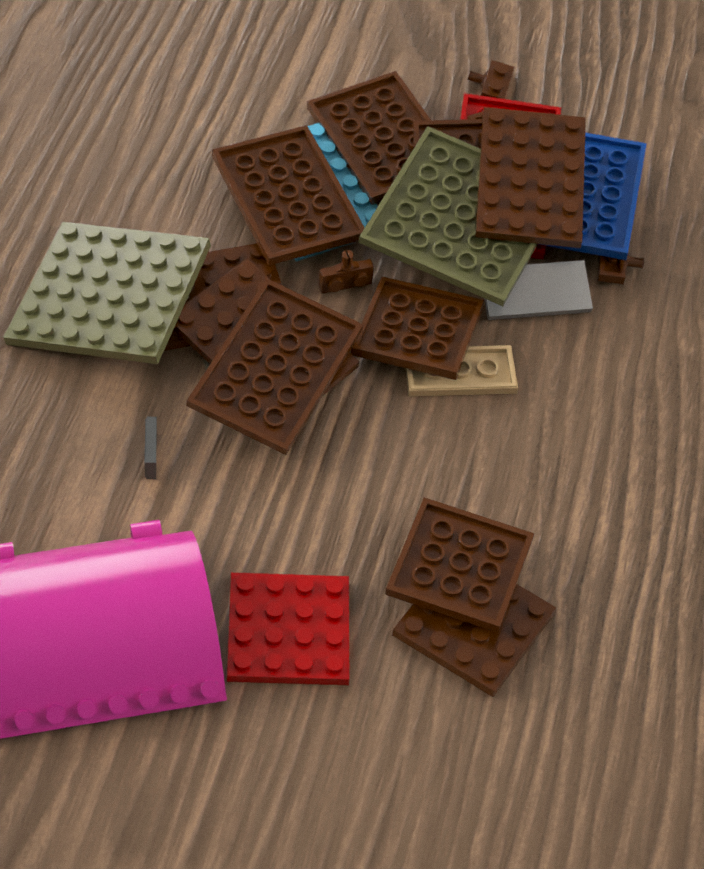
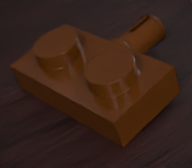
(495, 80)
(614, 269)
(346, 274)

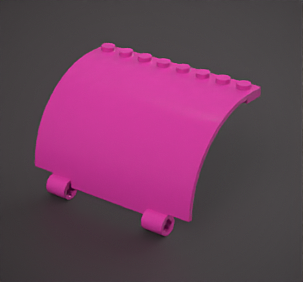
(106, 632)

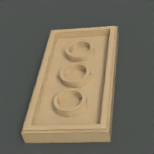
(482, 372)

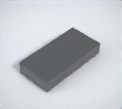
(150, 447)

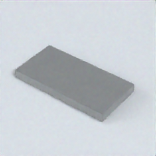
(546, 291)

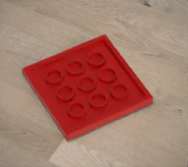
(288, 629)

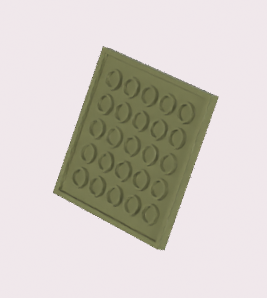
(432, 221)
(108, 292)

